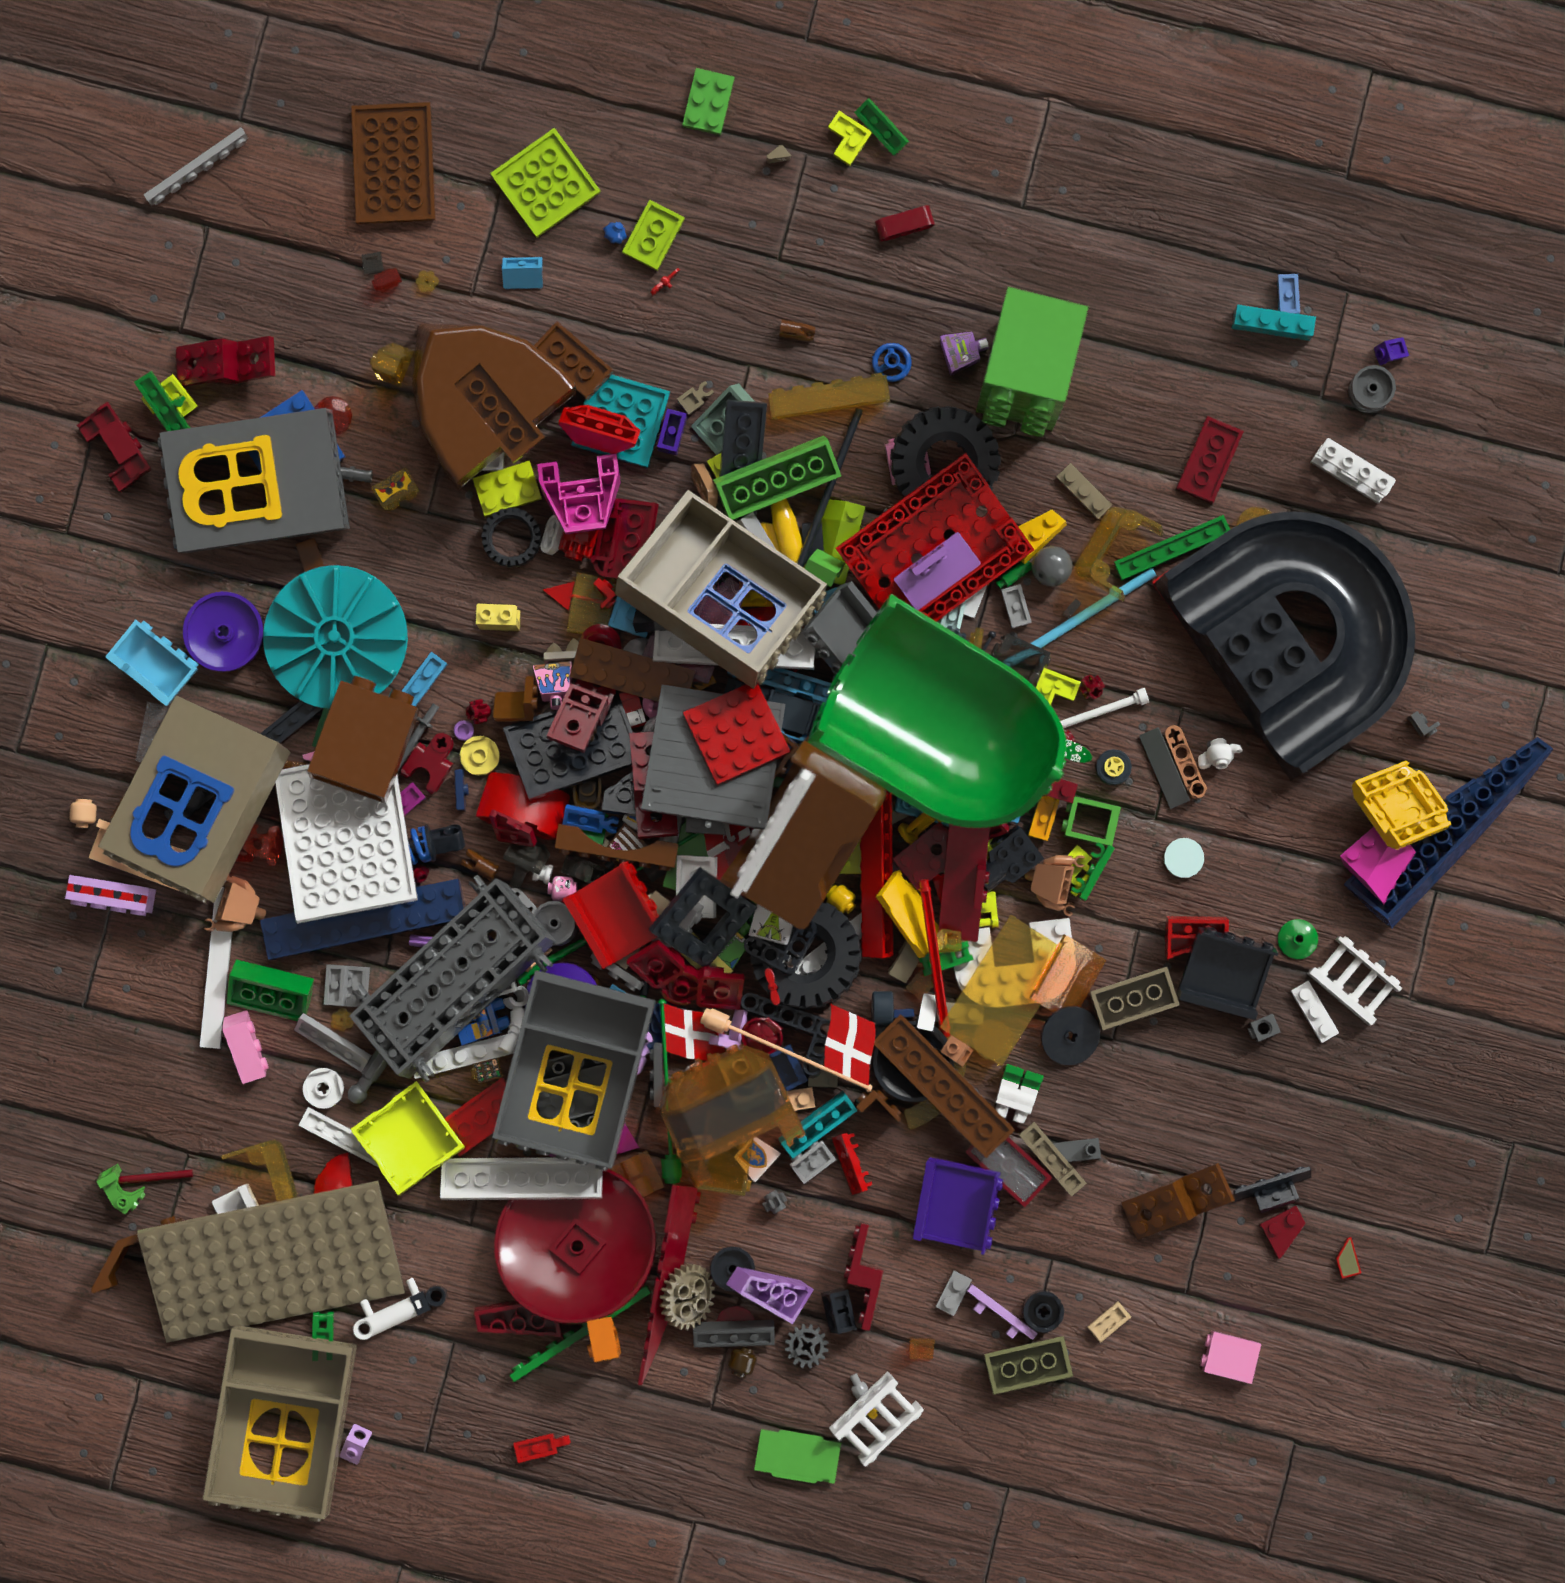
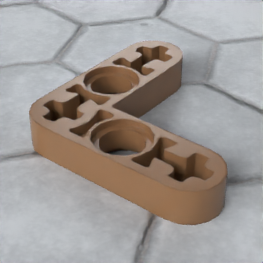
(704, 484)

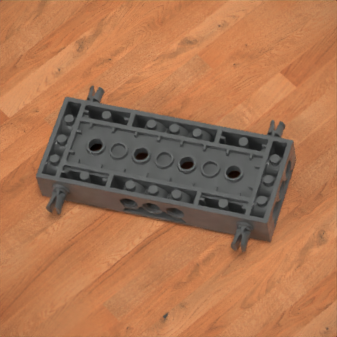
(460, 991)

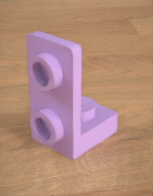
(725, 1041)

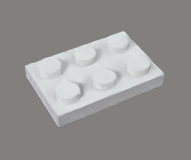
(686, 867)

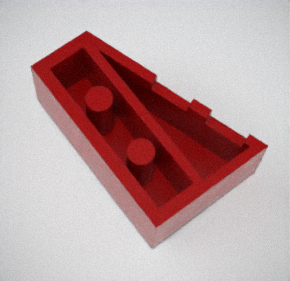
(1183, 929)

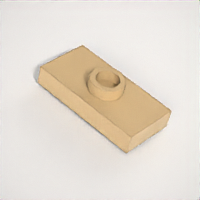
(1109, 1321)

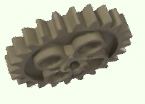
(687, 1296)

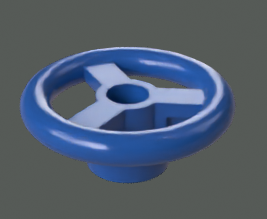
(892, 355)

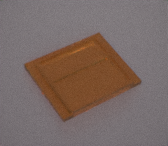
(1067, 976)

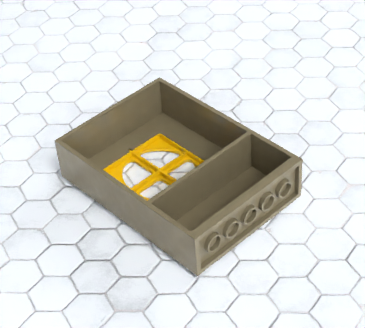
(278, 1372)

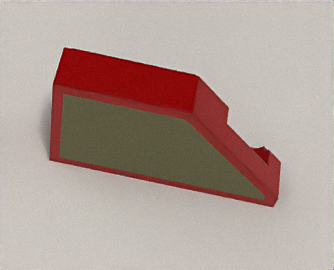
(1347, 1260)

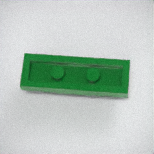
(881, 127)
(1094, 871)

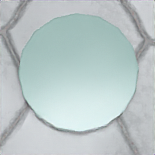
(1183, 857)

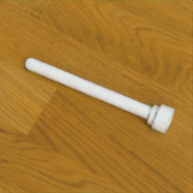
(1139, 697)

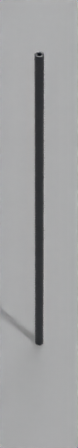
(829, 489)

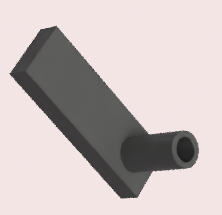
(1079, 1149)

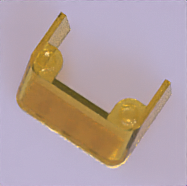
(1090, 563)
(274, 1156)

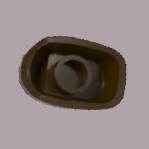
(588, 794)

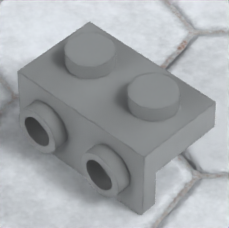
(812, 1161)

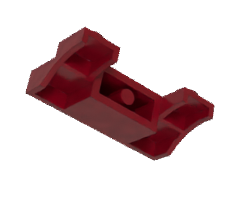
(117, 437)

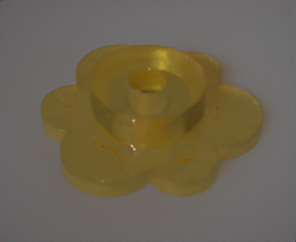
(423, 277)
(336, 1022)

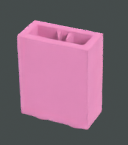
(1230, 1356)

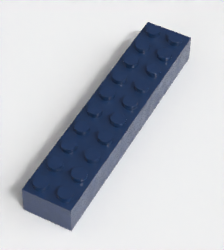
(435, 906)

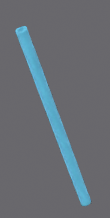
(1093, 609)

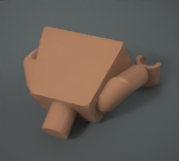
(1053, 880)
(236, 906)

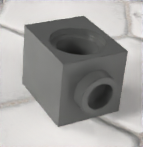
(1271, 1023)

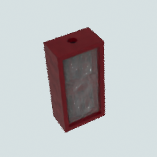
(1019, 1171)

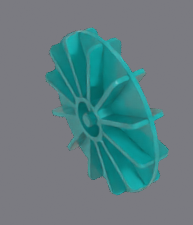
(333, 628)

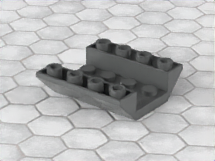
(583, 1103)

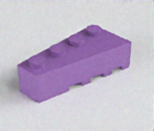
(773, 1292)

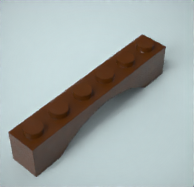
(573, 839)

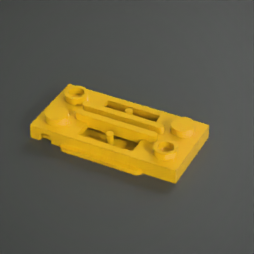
(905, 909)

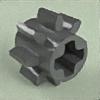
(774, 1201)

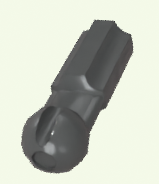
(371, 1072)

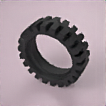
(494, 520)

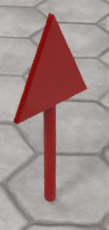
(561, 593)

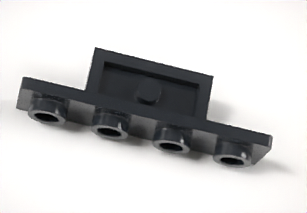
(1275, 1191)

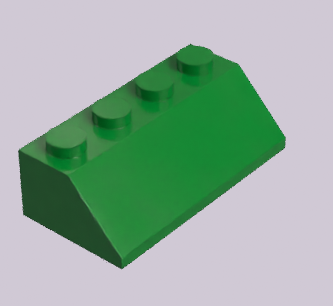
(269, 990)

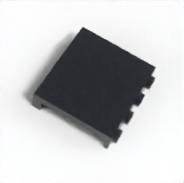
(1226, 972)

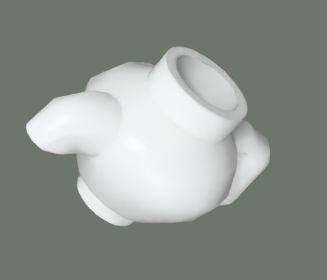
(1218, 754)

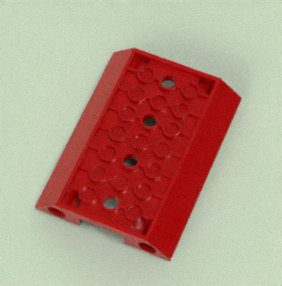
(919, 526)

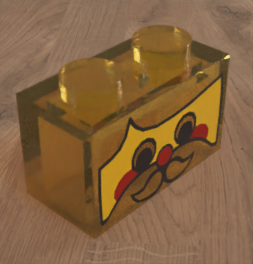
(395, 489)

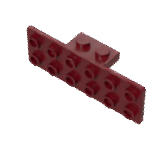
(964, 881)

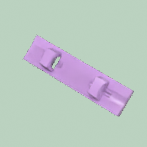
(1017, 1324)

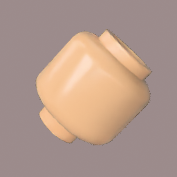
(83, 813)

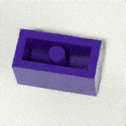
(672, 432)

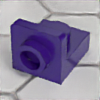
(1391, 350)

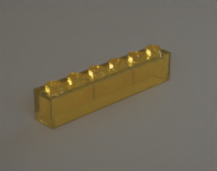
(829, 397)

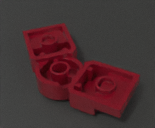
(684, 983)

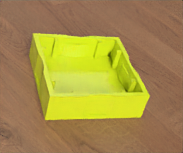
(408, 1138)

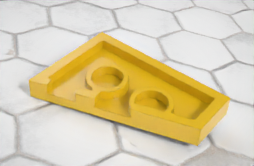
(1041, 531)

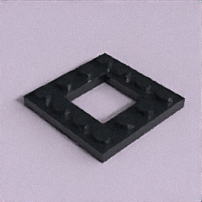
(702, 952)

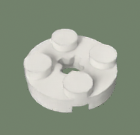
(333, 1094)

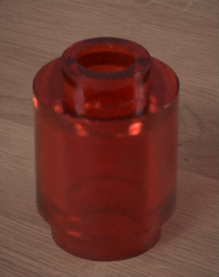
(386, 280)

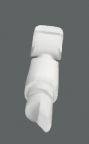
(510, 1040)

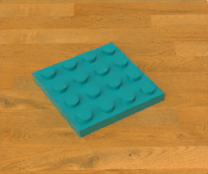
(641, 405)

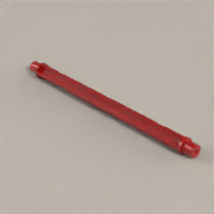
(933, 952)

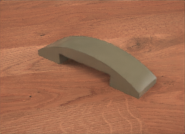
(1052, 1159)

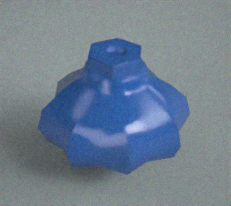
(615, 232)

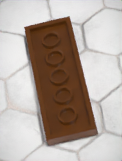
(627, 670)

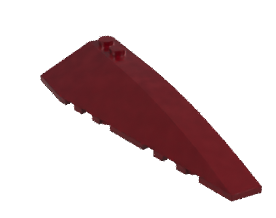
(673, 1251)

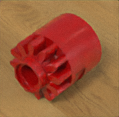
(578, 545)

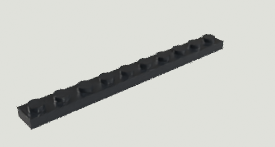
(277, 731)

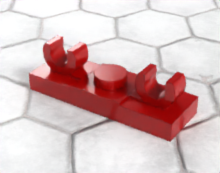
(850, 1163)

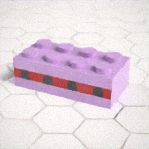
(112, 894)

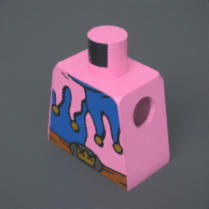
(553, 681)

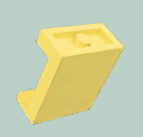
(497, 617)

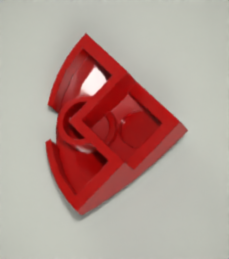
(335, 1174)

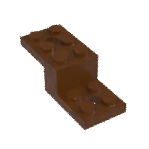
(1178, 1201)

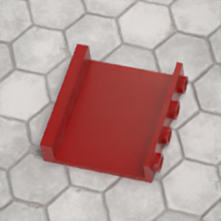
(614, 914)

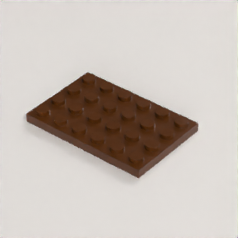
(393, 163)

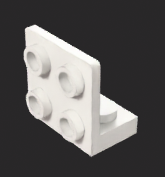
(237, 1199)

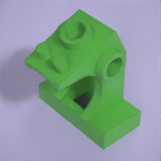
(109, 1182)

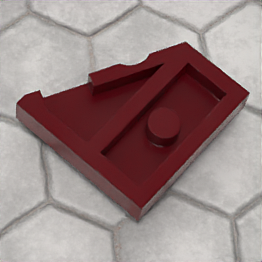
(511, 830)
(1283, 1229)

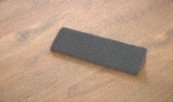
(1164, 768)
(734, 1333)

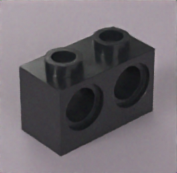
(838, 1311)

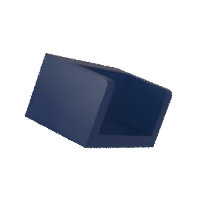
(788, 1069)

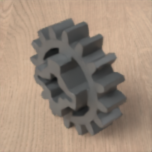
(798, 1350)

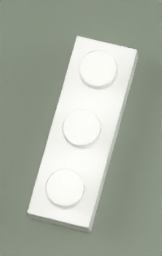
(1314, 1011)

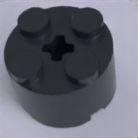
(1049, 1320)

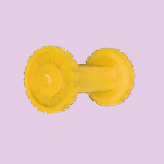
(920, 823)

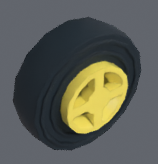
(1119, 764)

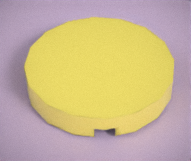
(479, 755)

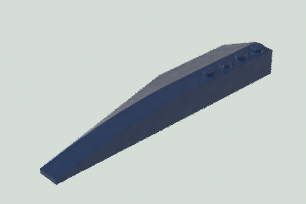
(1470, 813)

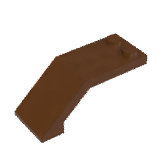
(107, 1276)

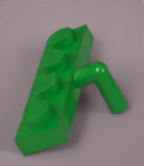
(161, 403)

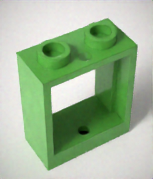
(1111, 825)

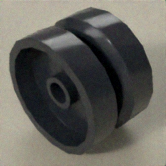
(724, 1259)

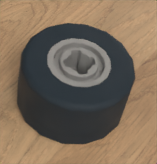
(882, 1008)

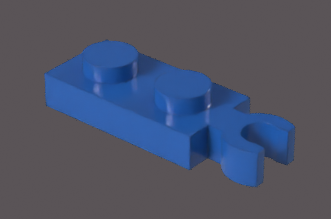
(589, 819)

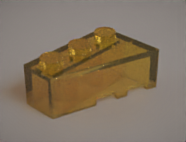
(391, 363)

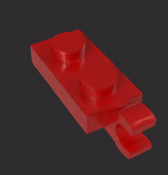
(539, 1447)

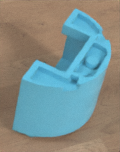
(152, 662)

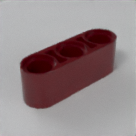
(904, 223)

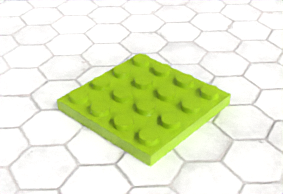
(545, 182)

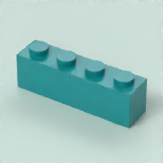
(1273, 322)
(821, 1122)

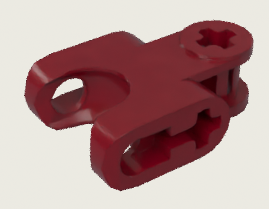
(432, 759)

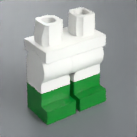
(1018, 1099)

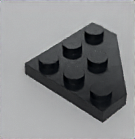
(620, 799)

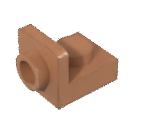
(957, 1050)

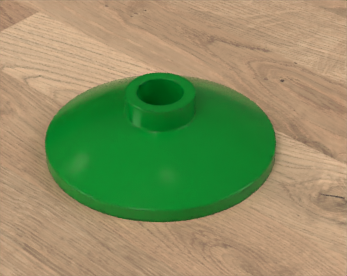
(1288, 943)

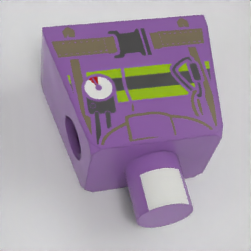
(962, 350)

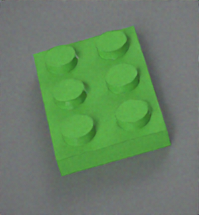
(708, 101)

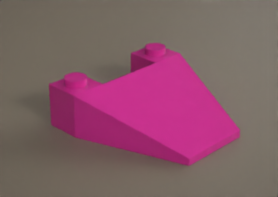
(581, 503)

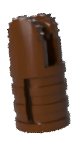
(483, 867)

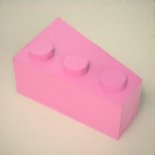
(244, 1047)

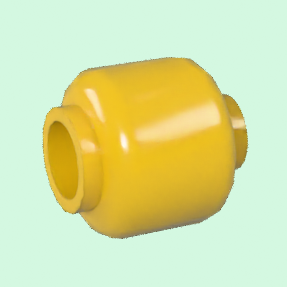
(841, 898)

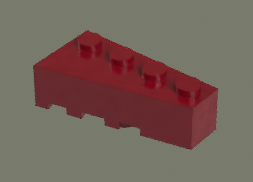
(513, 1318)

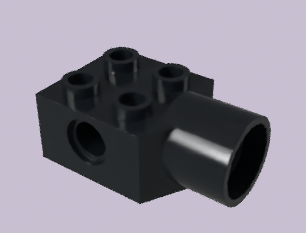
(1010, 857)

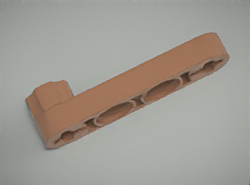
(1187, 761)

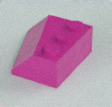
(1376, 863)

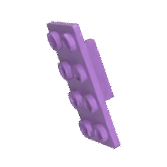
(937, 571)

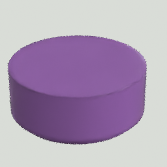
(463, 730)

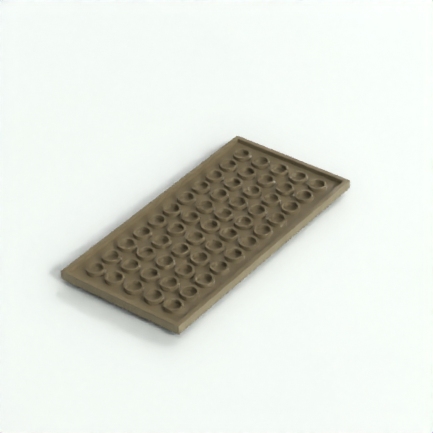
(271, 1261)

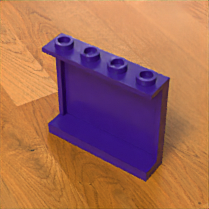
(958, 1204)

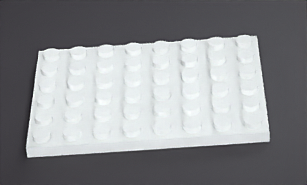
(342, 847)

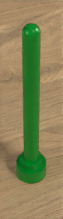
(522, 979)

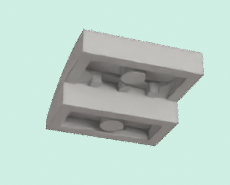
(341, 982)

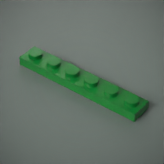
(1171, 547)

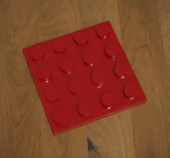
(736, 733)

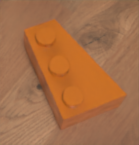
(603, 1339)

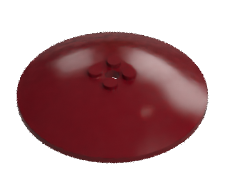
(570, 1286)

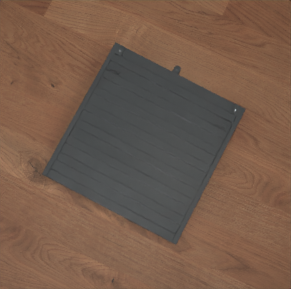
(679, 776)

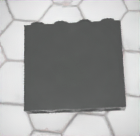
(839, 625)

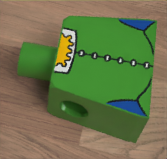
(735, 948)

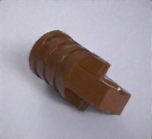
(796, 330)

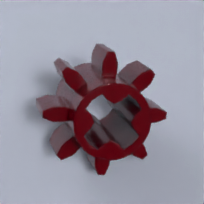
(1092, 686)
(478, 711)

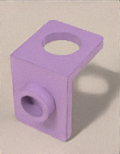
(354, 1447)

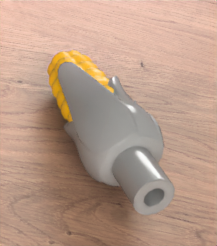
(859, 1390)

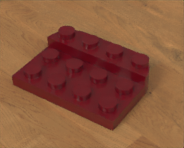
(625, 534)

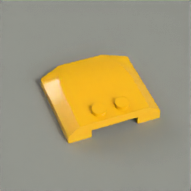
(1401, 805)

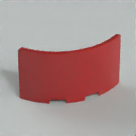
(508, 796)

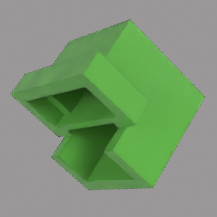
(824, 566)

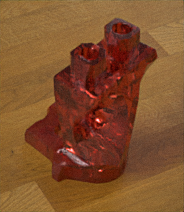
(271, 845)

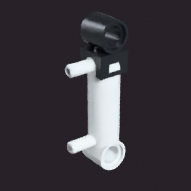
(399, 1312)

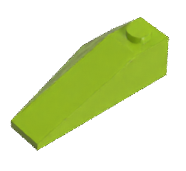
(838, 524)

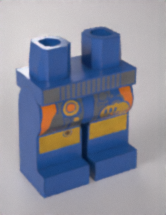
(486, 1023)

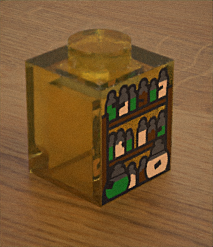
(486, 1070)

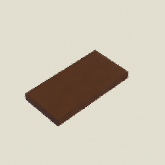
(575, 359)

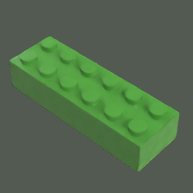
(777, 477)

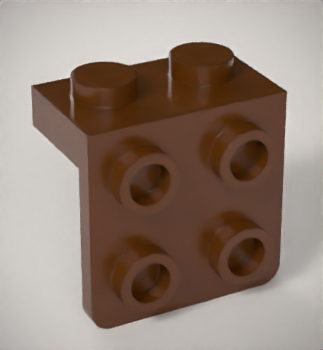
(516, 705)
(865, 1100)

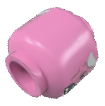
(561, 887)

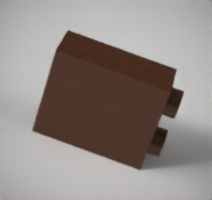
(364, 739)

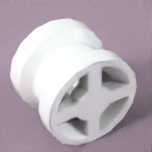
(545, 875)

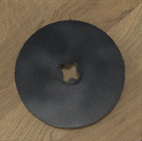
(1084, 1038)

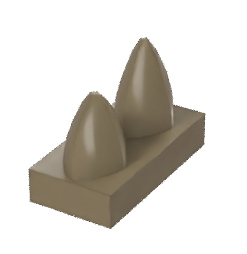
(555, 655)

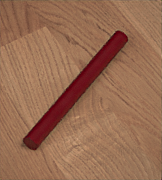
(155, 1176)

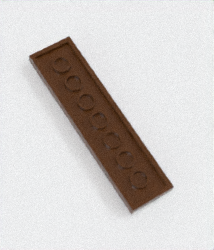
(943, 1086)

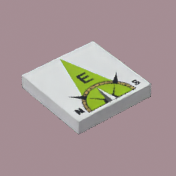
(770, 927)

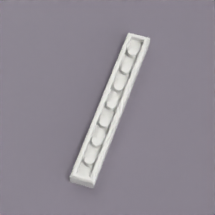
(216, 985)

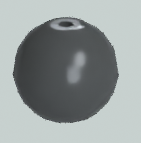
(1052, 566)

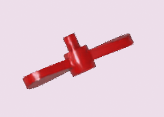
(664, 281)
(772, 986)

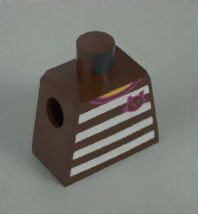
(624, 840)

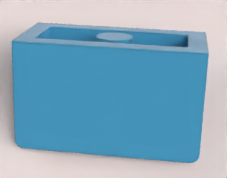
(522, 272)

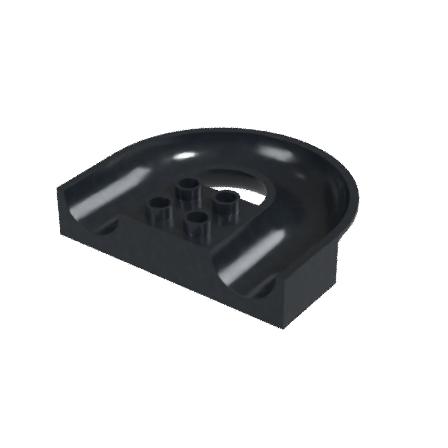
(1283, 689)

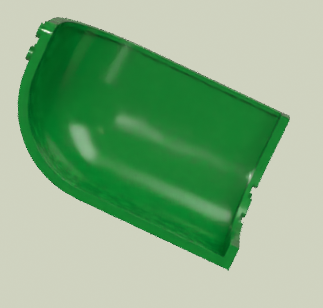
(940, 722)

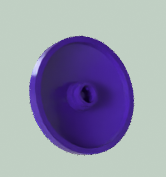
(223, 631)

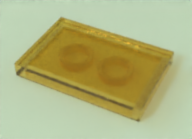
(586, 604)

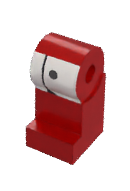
(633, 710)

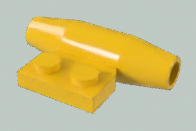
(784, 530)

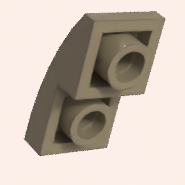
(904, 963)

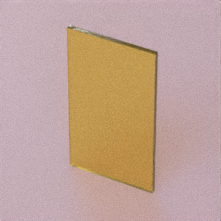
(996, 999)

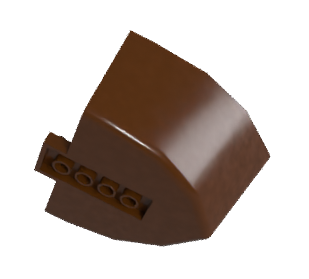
(482, 395)

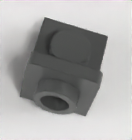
(1420, 722)

